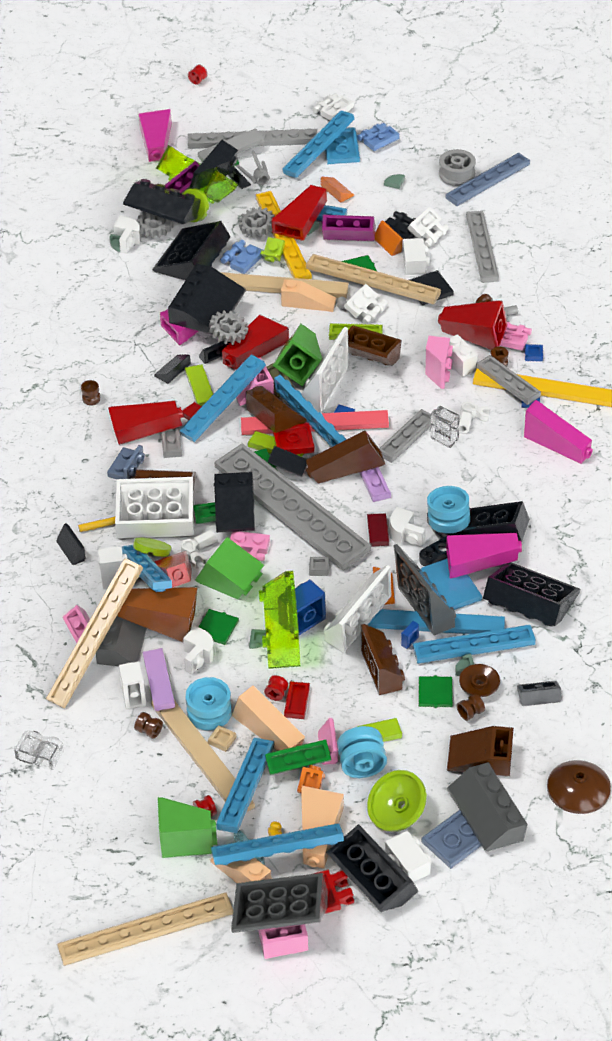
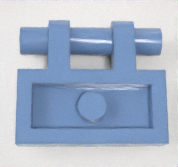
(378, 136)
(246, 258)

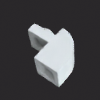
(129, 232)
(403, 528)
(200, 649)

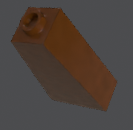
(346, 458)

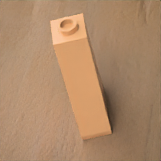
(266, 720)
(319, 810)

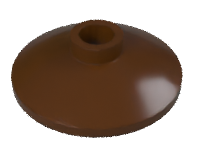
(479, 680)

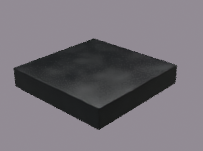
(435, 280)

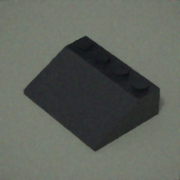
(191, 246)
(203, 296)
(530, 593)

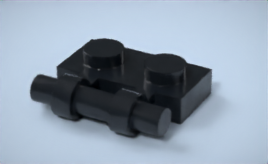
(398, 226)

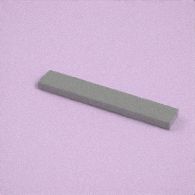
(482, 247)

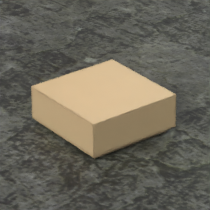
(222, 738)

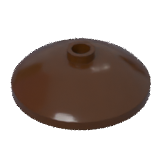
(577, 794)

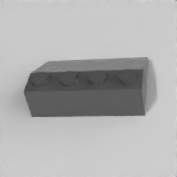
(423, 594)
(279, 902)

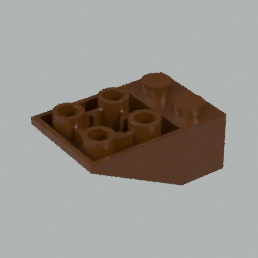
(482, 746)

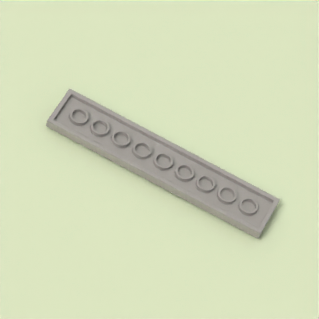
(296, 508)

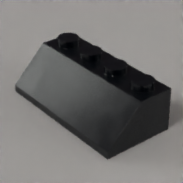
(162, 201)
(372, 870)

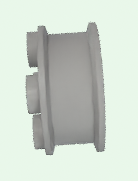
(457, 166)

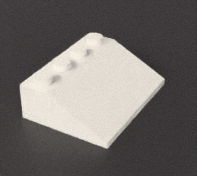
(328, 373)
(154, 507)
(359, 610)

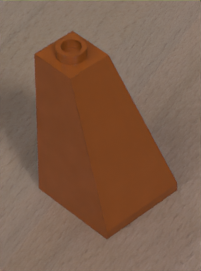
(164, 612)

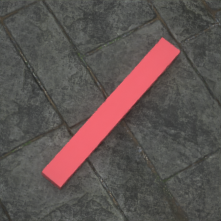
(340, 421)

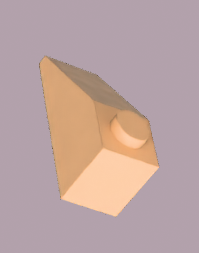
(304, 296)
(245, 871)

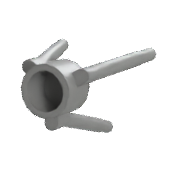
(260, 175)

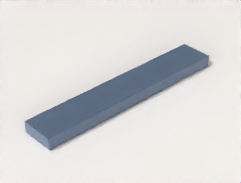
(487, 179)

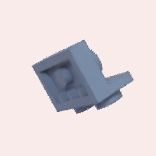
(126, 463)

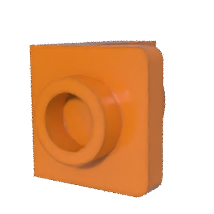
(311, 777)

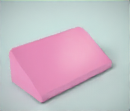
(76, 621)
(327, 732)

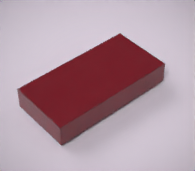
(378, 529)

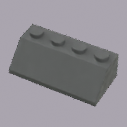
(121, 643)
(488, 808)

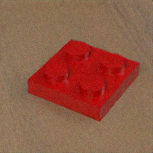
(295, 439)

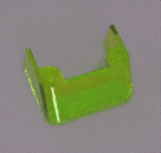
(174, 162)
(281, 621)

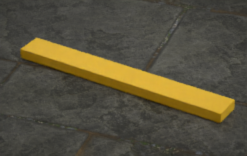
(291, 251)
(556, 389)

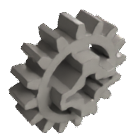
(256, 222)
(153, 225)
(228, 327)

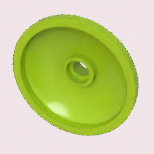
(390, 794)

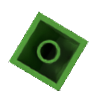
(299, 355)
(230, 570)
(185, 829)

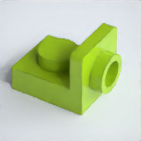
(273, 249)

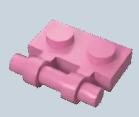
(515, 336)
(253, 543)

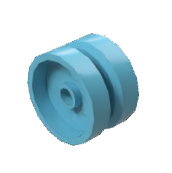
(448, 509)
(208, 703)
(361, 752)

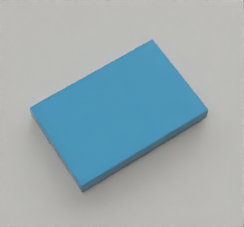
(344, 148)
(458, 590)

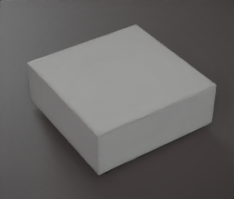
(319, 566)

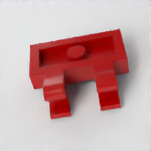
(335, 898)

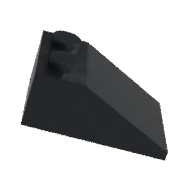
(221, 159)
(234, 502)
(498, 519)

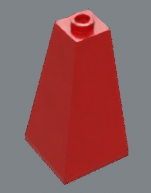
(476, 322)

